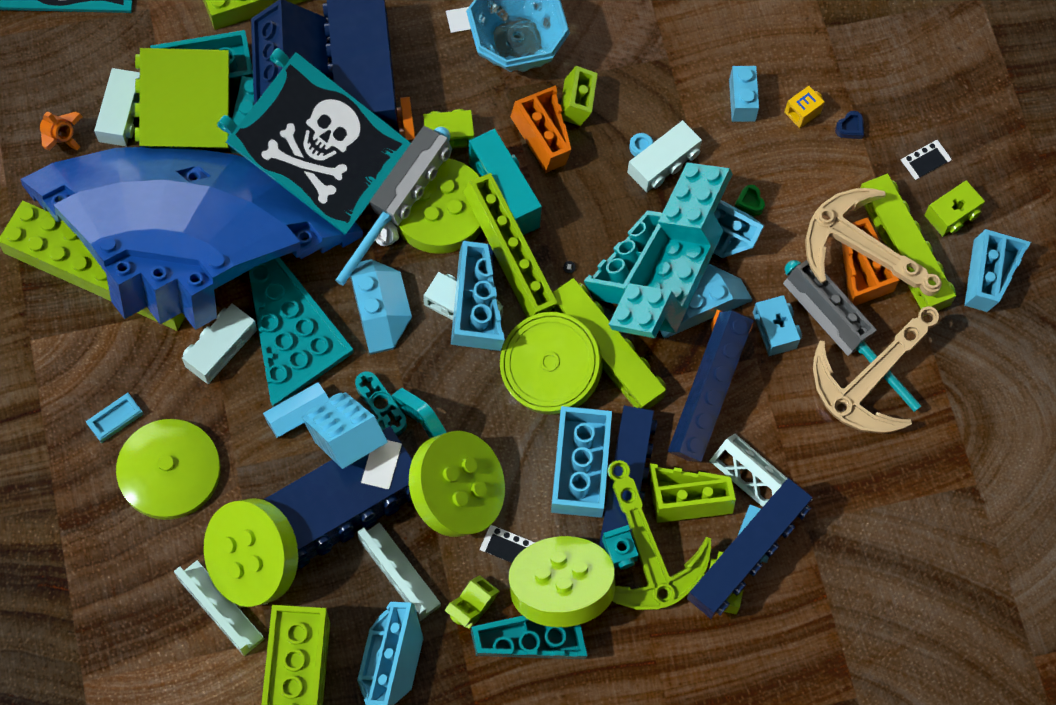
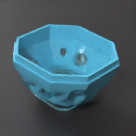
(518, 31)

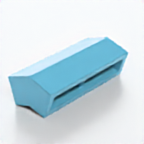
(290, 412)

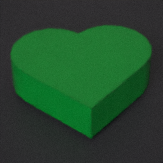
(750, 201)

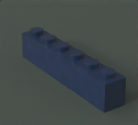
(710, 386)
(633, 449)
(749, 548)

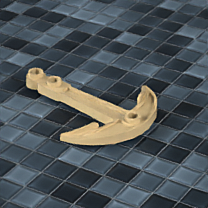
(860, 241)
(863, 384)

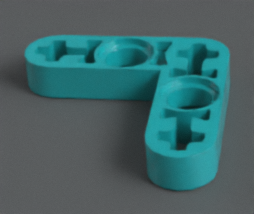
(364, 392)
(419, 411)

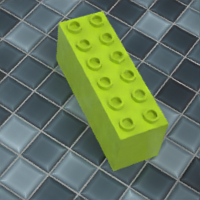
(296, 656)

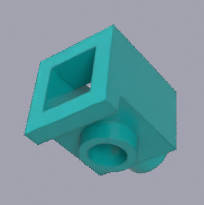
(617, 537)

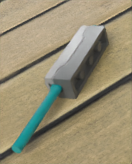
(838, 317)

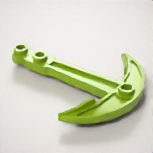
(654, 568)

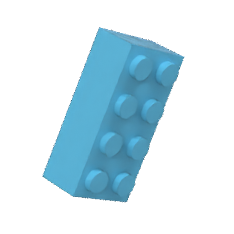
(344, 429)
(581, 462)

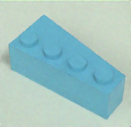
(475, 306)

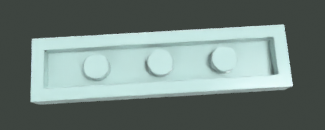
(752, 461)
(398, 570)
(222, 611)

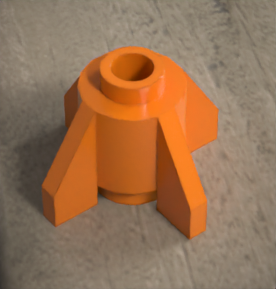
(58, 129)

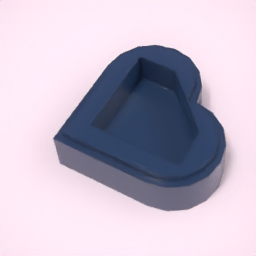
(850, 126)

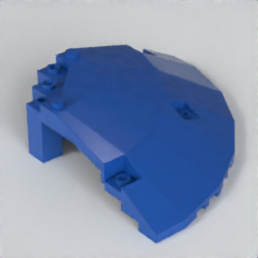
(175, 236)

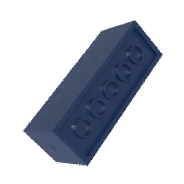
(292, 31)
(362, 54)
(335, 504)

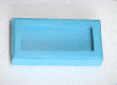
(114, 417)

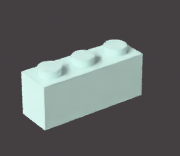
(118, 108)
(665, 156)
(441, 295)
(219, 343)

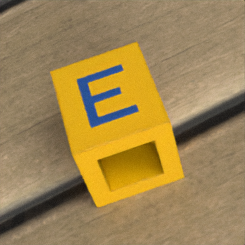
(804, 106)

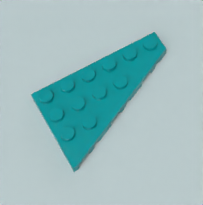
(293, 331)

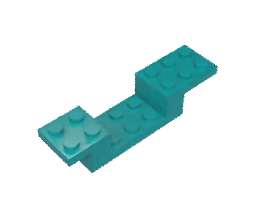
(690, 245)

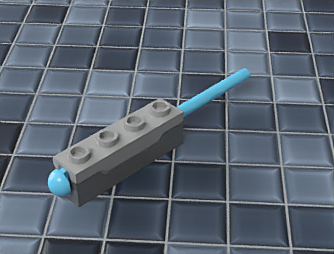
(403, 187)

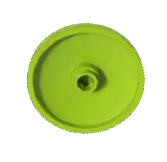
(168, 469)

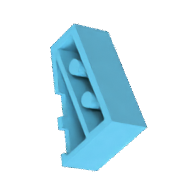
(992, 267)

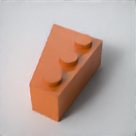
(543, 128)
(865, 277)

